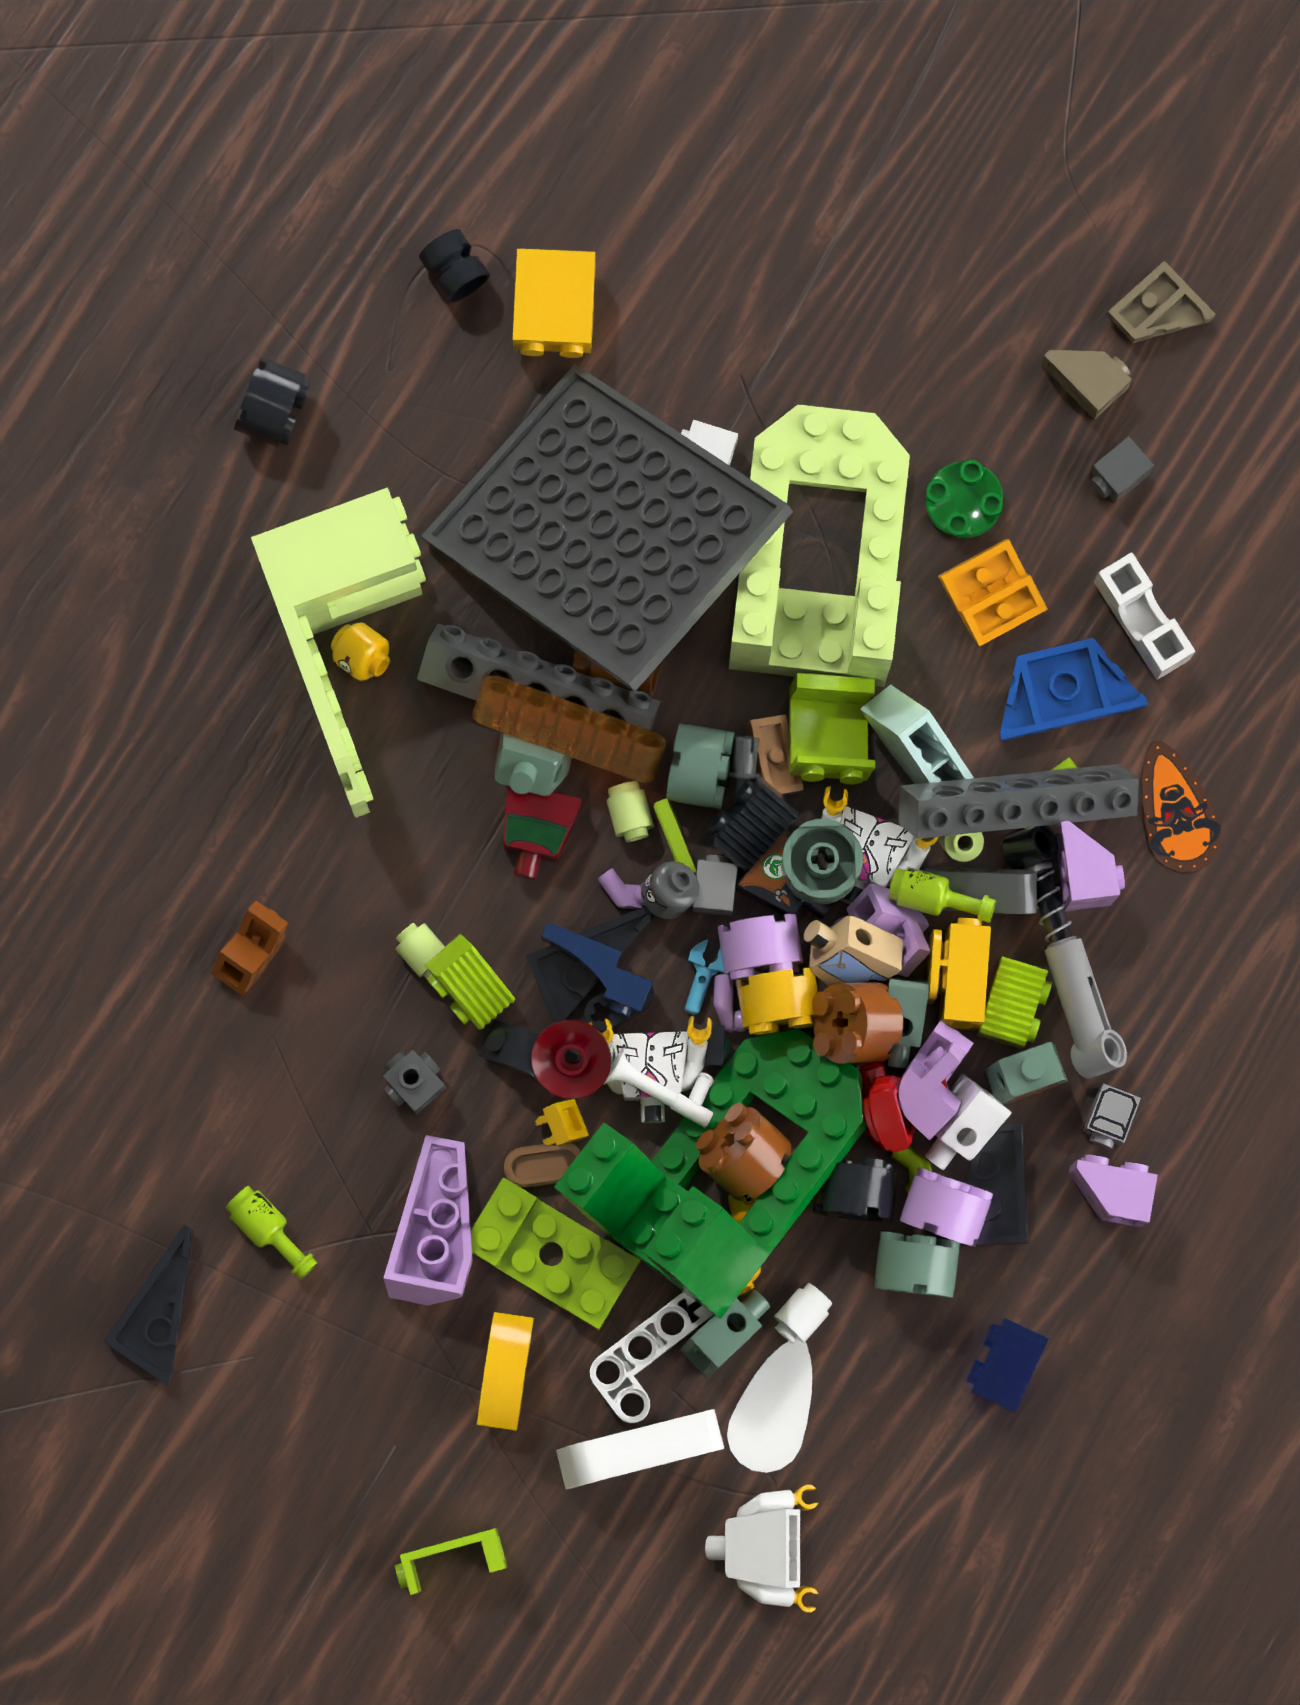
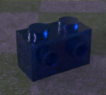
(1007, 1364)

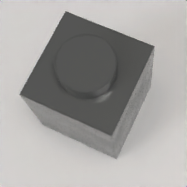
(1120, 470)

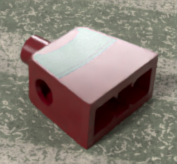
(538, 828)

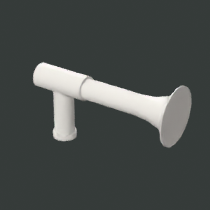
(688, 1107)

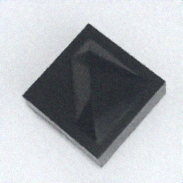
(717, 1047)

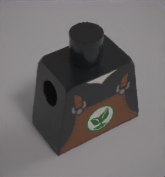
(767, 887)

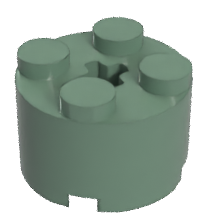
(700, 766)
(837, 845)
(917, 1264)

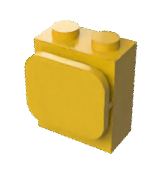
(554, 302)
(959, 973)

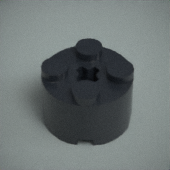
(270, 402)
(859, 1191)

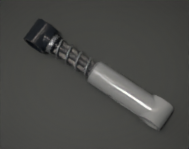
(1095, 1046)

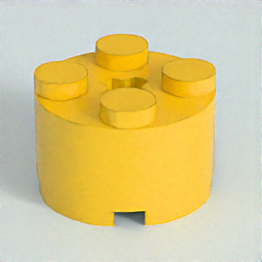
(777, 1000)

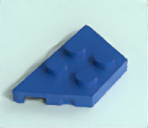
(1065, 689)

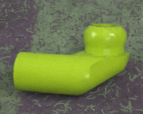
(911, 1160)

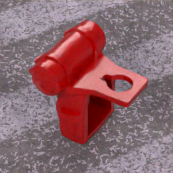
(882, 1110)

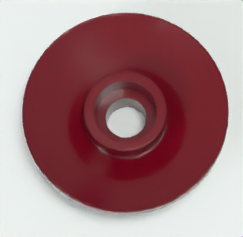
(566, 1077)

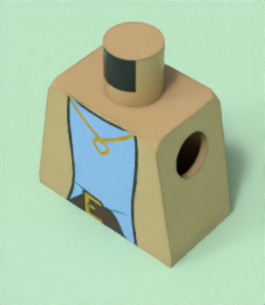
(853, 952)

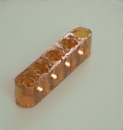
(569, 728)

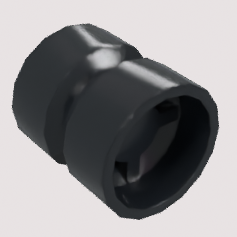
(451, 261)

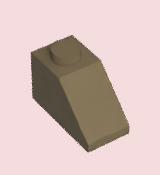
(1088, 377)

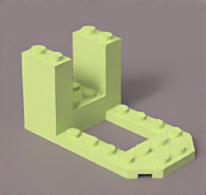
(330, 574)
(817, 631)

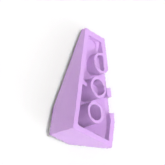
(434, 1233)

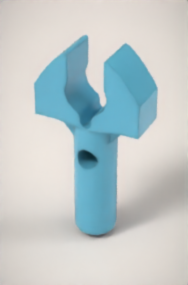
(702, 977)

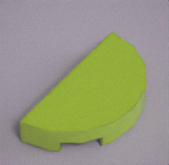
(674, 833)

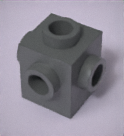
(423, 1091)

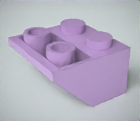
(1116, 1193)

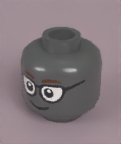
(670, 890)

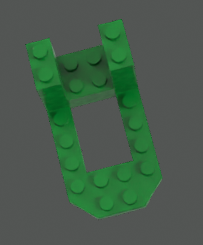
(686, 1232)

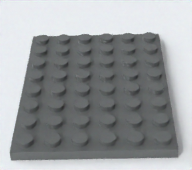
(606, 526)

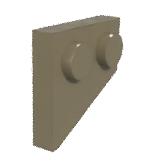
(1159, 306)

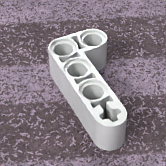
(630, 1366)
(639, 1449)

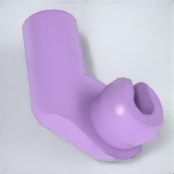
(623, 895)
(724, 1004)

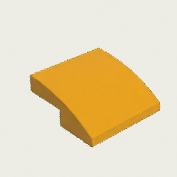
(992, 592)

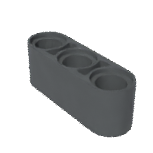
(1011, 888)

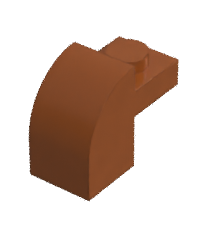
(250, 949)

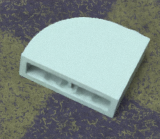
(914, 738)

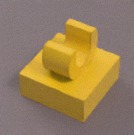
(564, 1123)

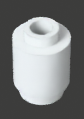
(802, 1314)

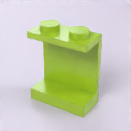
(829, 728)
(491, 1545)

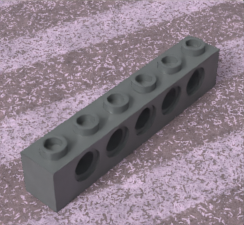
(445, 670)
(1018, 800)

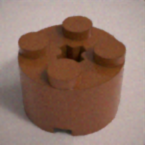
(856, 1022)
(743, 1152)

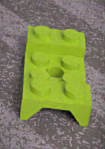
(519, 1225)

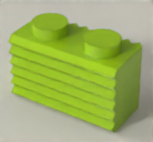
(469, 982)
(1013, 1003)

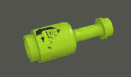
(931, 894)
(265, 1226)

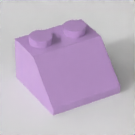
(1086, 870)

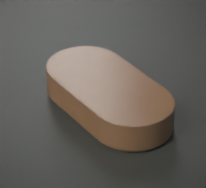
(539, 1164)

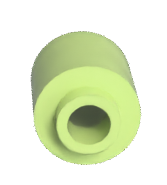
(629, 811)
(965, 852)
(418, 947)

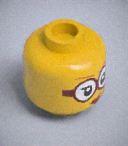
(360, 651)

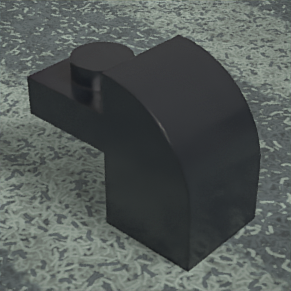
(513, 1048)

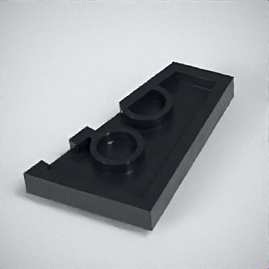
(1001, 1171)

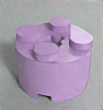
(760, 946)
(946, 1207)

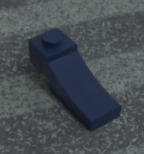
(622, 989)

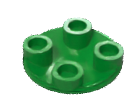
(964, 499)

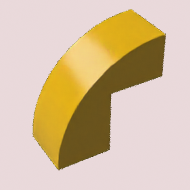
(505, 1371)

